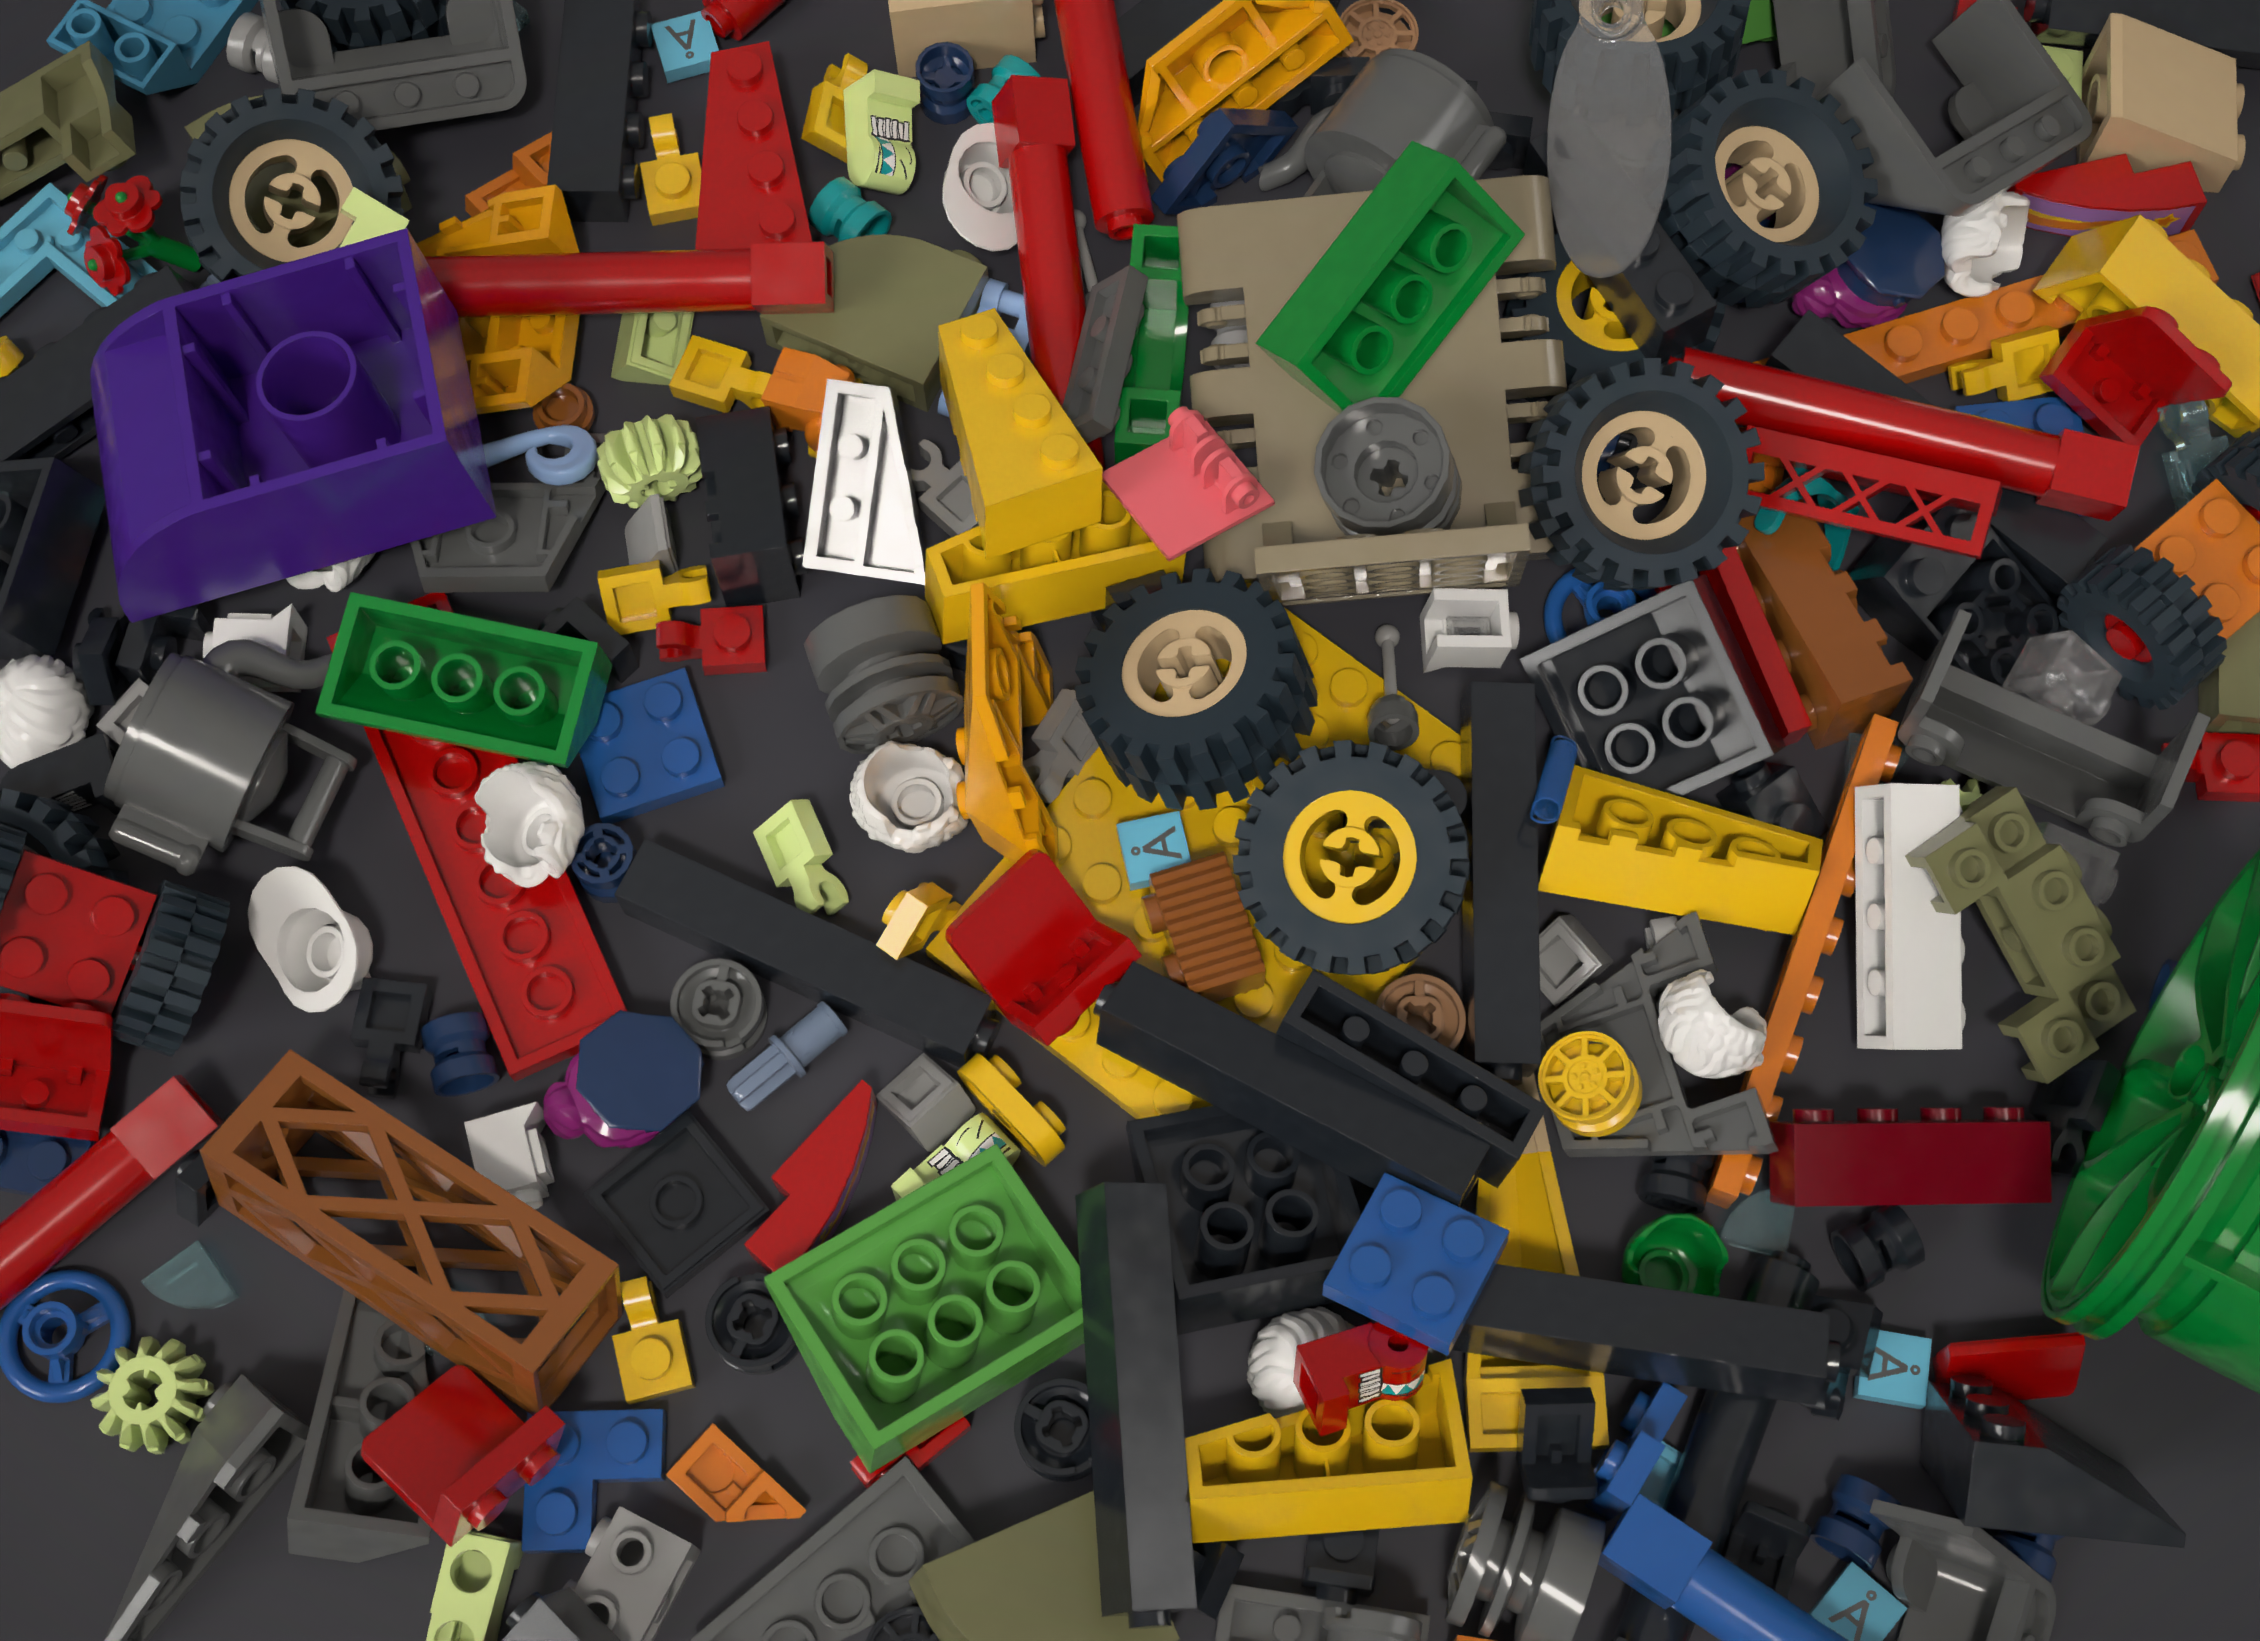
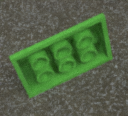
(932, 1306)

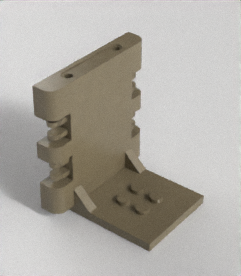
(1295, 546)

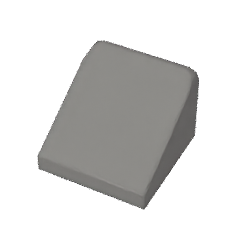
(651, 536)
(1568, 959)
(927, 1102)

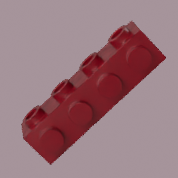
(1910, 1160)

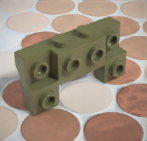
(63, 117)
(2041, 923)

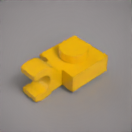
(825, 114)
(673, 178)
(2014, 366)
(716, 376)
(640, 596)
(914, 917)
(654, 1354)

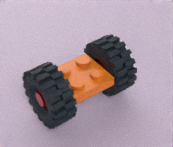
(2182, 591)

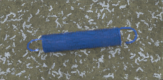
(1554, 780)

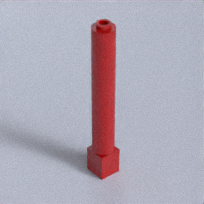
(1104, 116)
(1033, 141)
(759, 278)
(2062, 470)
(101, 1183)

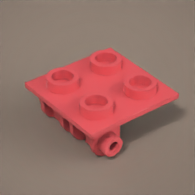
(1186, 486)

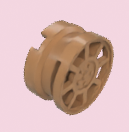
(1377, 30)
(1427, 1006)

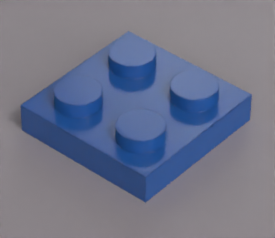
(649, 749)
(1415, 1263)

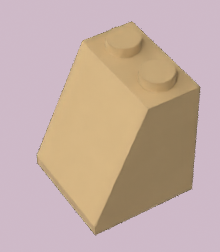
(980, 26)
(2162, 102)

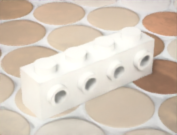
(1904, 948)

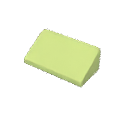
(651, 346)

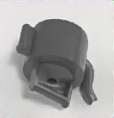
(1388, 105)
(214, 756)

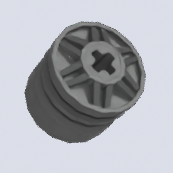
(1370, 449)
(883, 673)
(1523, 1569)

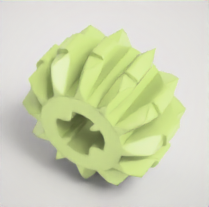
(650, 460)
(129, 1395)

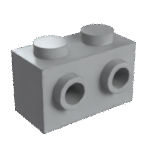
(633, 1574)

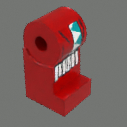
(1356, 1370)

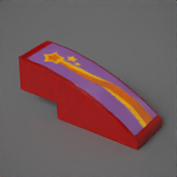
(2108, 191)
(817, 1183)

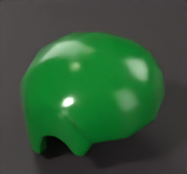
(1675, 1255)

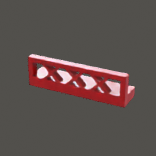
(1878, 474)
(1758, 645)

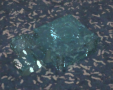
(2195, 448)

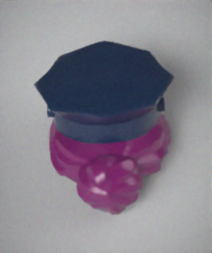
(1878, 280)
(626, 1081)

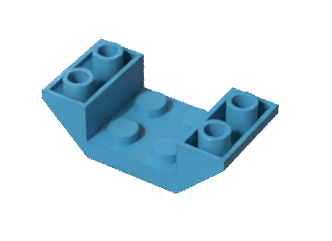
(152, 41)

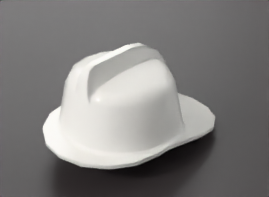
(979, 192)
(308, 939)

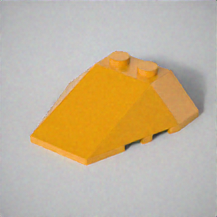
(514, 358)
(1004, 691)

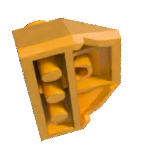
(1232, 58)

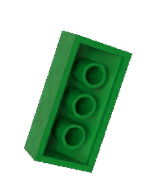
(1392, 282)
(464, 680)

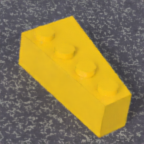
(2136, 267)
(1015, 442)
(1044, 579)
(1677, 856)
(1385, 1470)

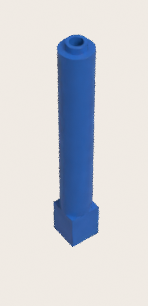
(1682, 1572)

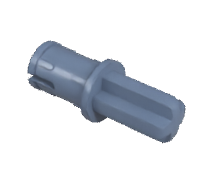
(785, 1057)

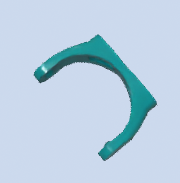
(1828, 497)

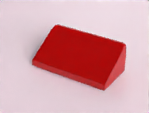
(2018, 1366)

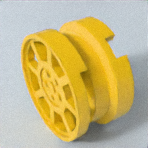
(1590, 1085)

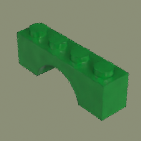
(1159, 345)

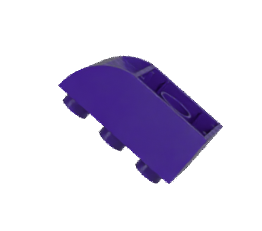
(285, 425)

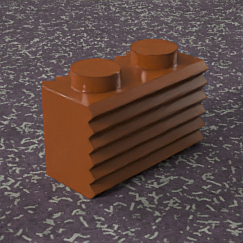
(1204, 928)

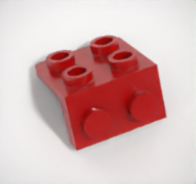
(2128, 366)
(1039, 948)
(54, 1067)
(461, 1453)

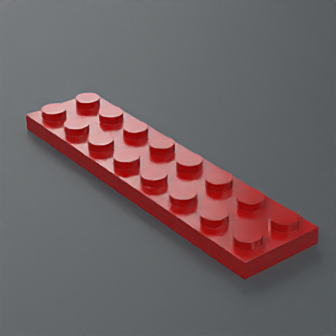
(520, 946)

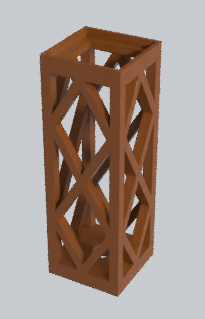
(303, 1099)

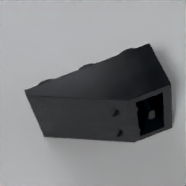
(1922, 588)

